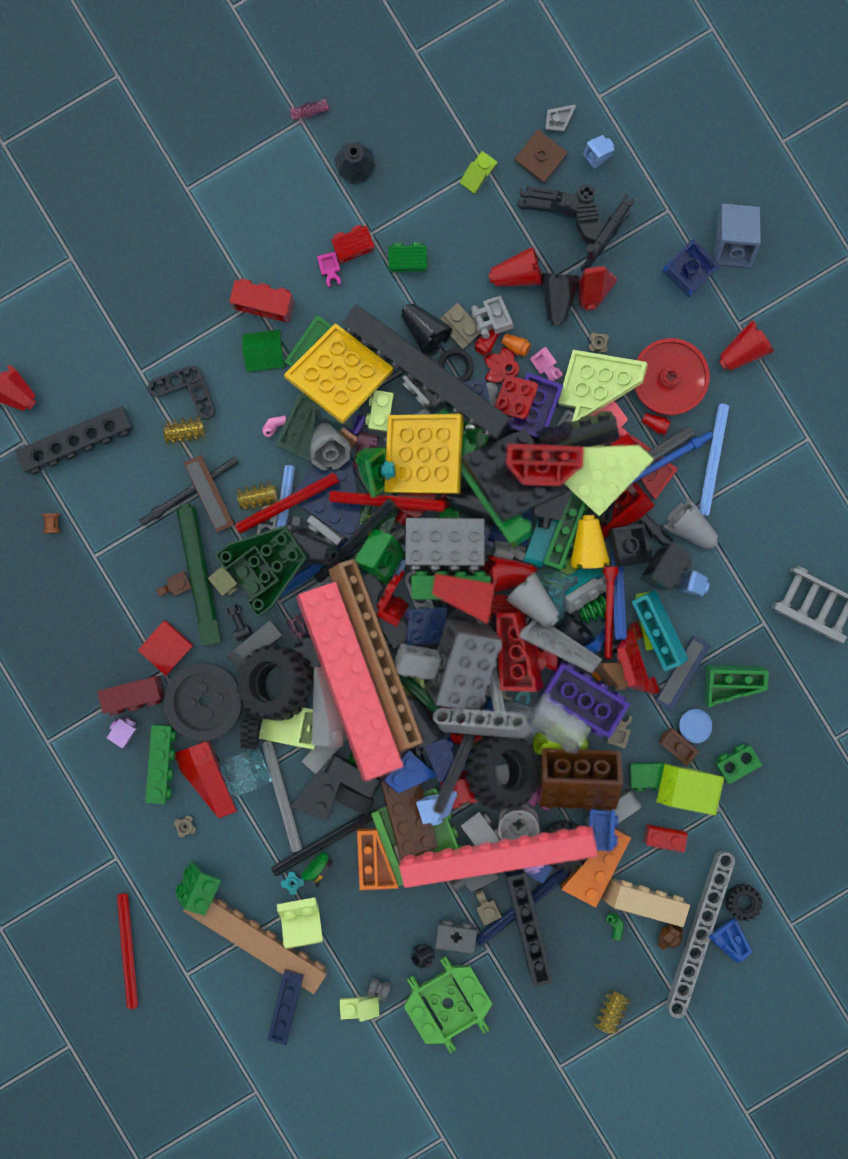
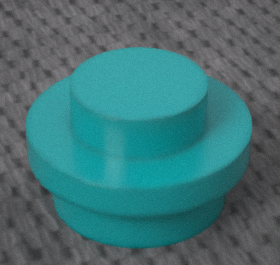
(388, 470)

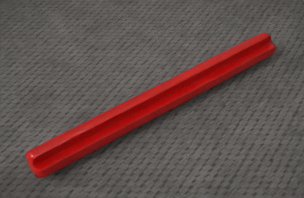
(401, 502)
(287, 503)
(127, 951)

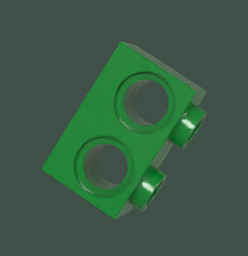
(739, 768)

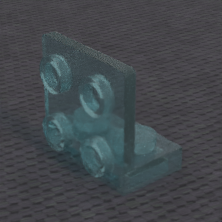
(556, 585)

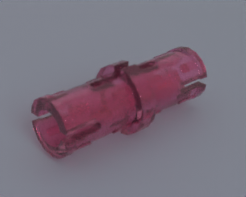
(309, 109)

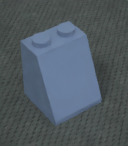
(737, 235)

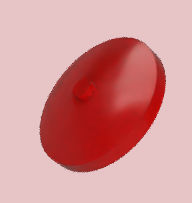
(674, 377)

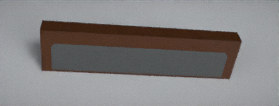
(208, 493)

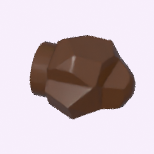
(670, 936)

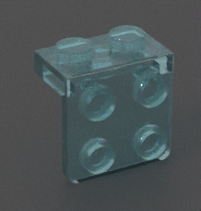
(245, 772)

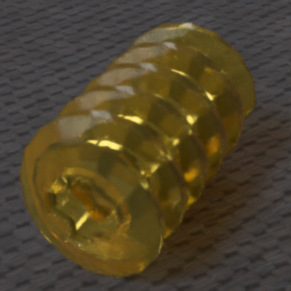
(183, 430)
(255, 496)
(613, 1012)

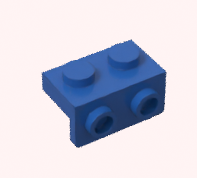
(603, 827)

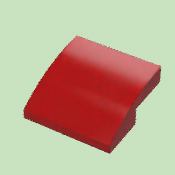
(165, 647)

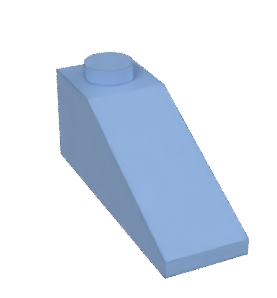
(694, 583)

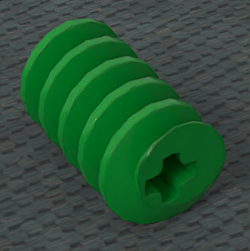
(593, 610)

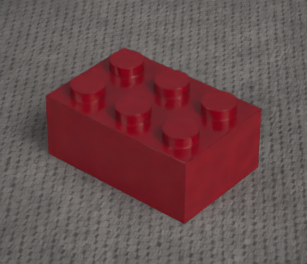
(132, 695)

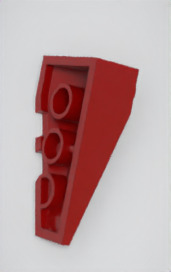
(628, 508)

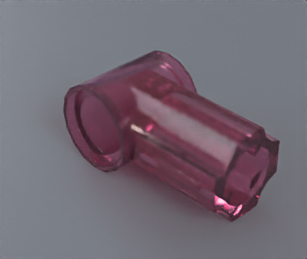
(365, 440)

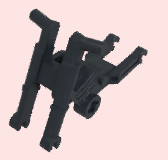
(582, 208)

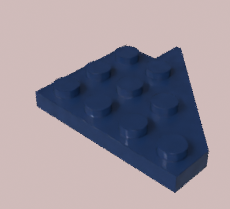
(338, 516)

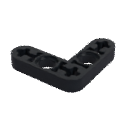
(192, 386)

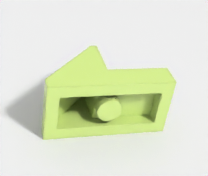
(359, 1007)

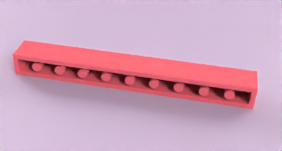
(498, 856)

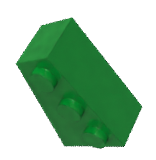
(732, 682)

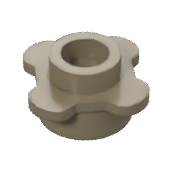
(603, 338)
(186, 821)

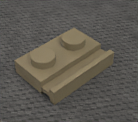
(462, 324)

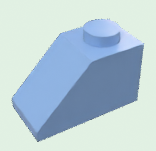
(598, 151)
(426, 810)

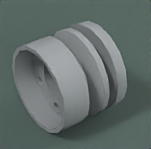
(528, 826)

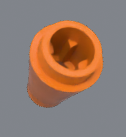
(516, 344)

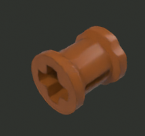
(51, 523)

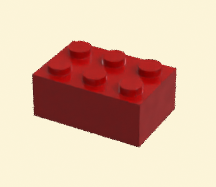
(262, 300)

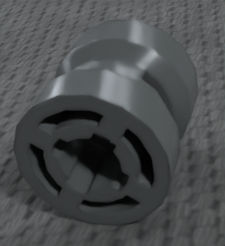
(378, 989)

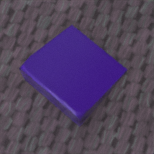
(360, 422)

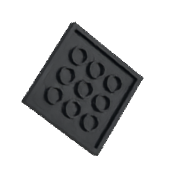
(500, 485)

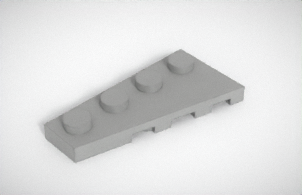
(560, 645)

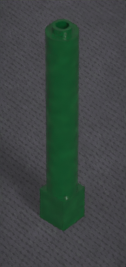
(207, 623)

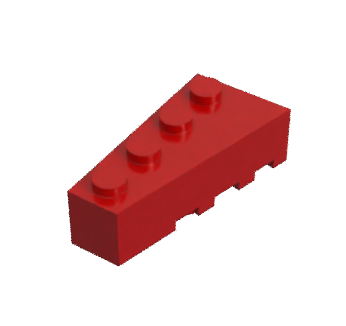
(517, 657)

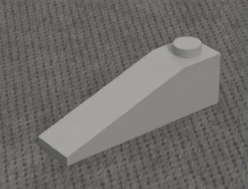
(327, 725)

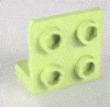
(300, 923)

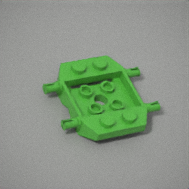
(453, 1018)

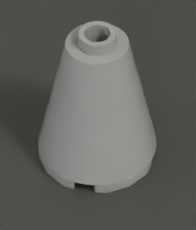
(691, 525)
(534, 601)

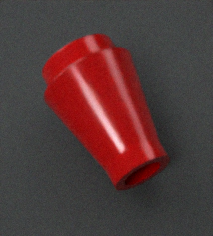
(485, 346)
(656, 423)

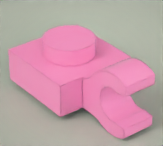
(544, 363)

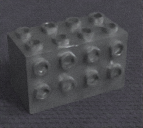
(444, 544)
(466, 664)

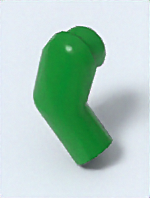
(618, 925)

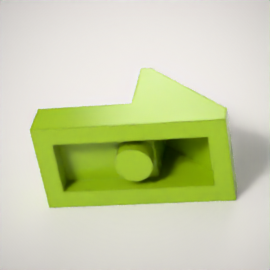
(478, 172)

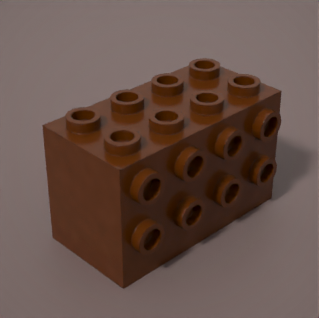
(580, 779)

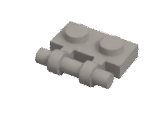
(498, 317)

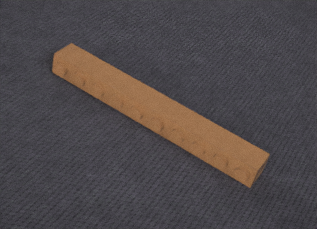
(376, 655)

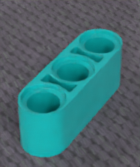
(539, 543)

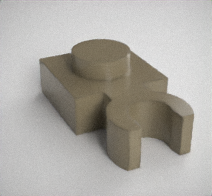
(621, 734)

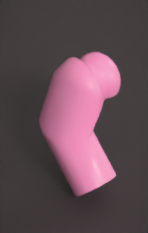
(272, 424)

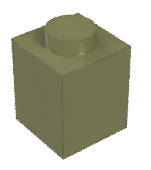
(224, 582)

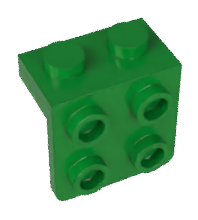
(196, 889)

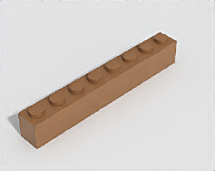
(261, 943)

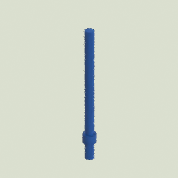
(693, 444)

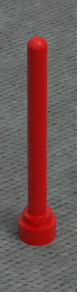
(610, 573)

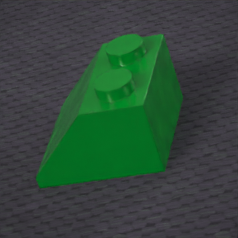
(380, 556)

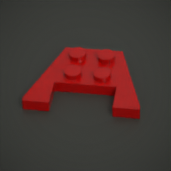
(632, 662)

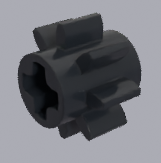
(422, 956)

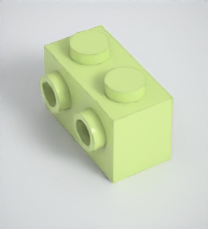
(381, 408)

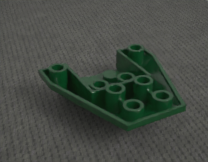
(263, 565)

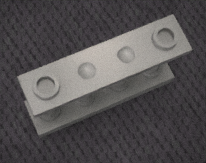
(801, 614)

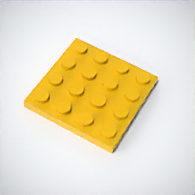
(339, 373)
(424, 453)

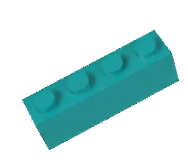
(660, 630)

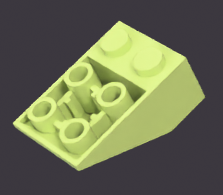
(291, 731)

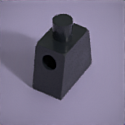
(552, 510)

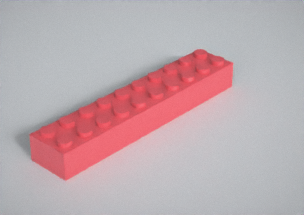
(349, 681)

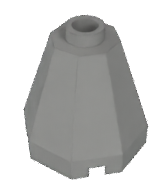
(329, 447)

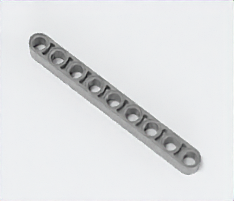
(701, 943)

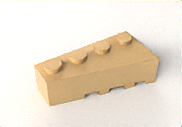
(645, 902)

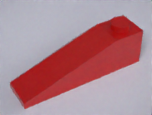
(594, 287)
(203, 772)

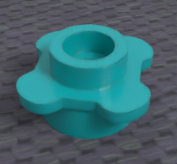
(298, 882)

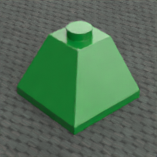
(369, 463)

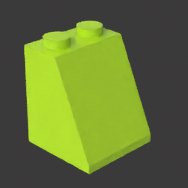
(690, 789)

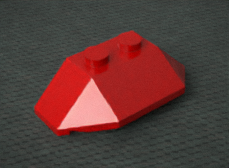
(544, 463)

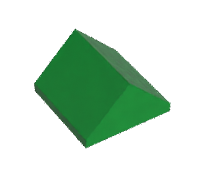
(263, 351)

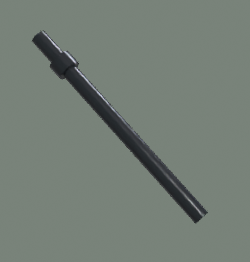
(157, 512)

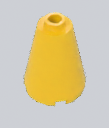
(589, 544)

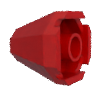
(15, 390)

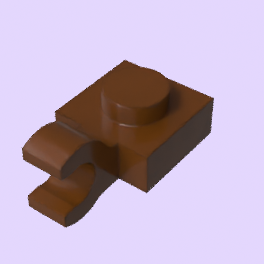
(176, 584)

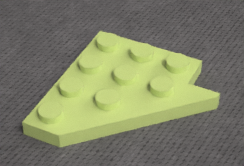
(597, 381)
(607, 474)

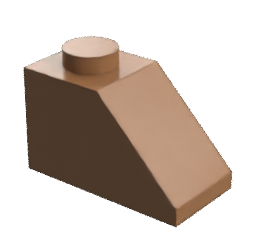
(612, 675)

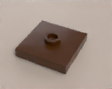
(540, 156)

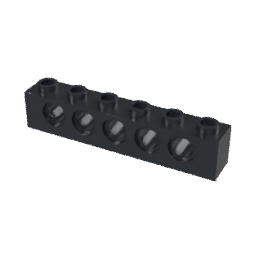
(28, 454)
(528, 927)

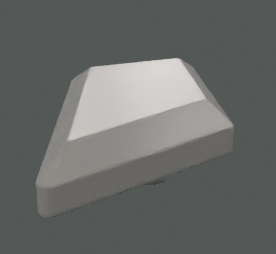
(558, 118)

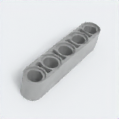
(489, 727)

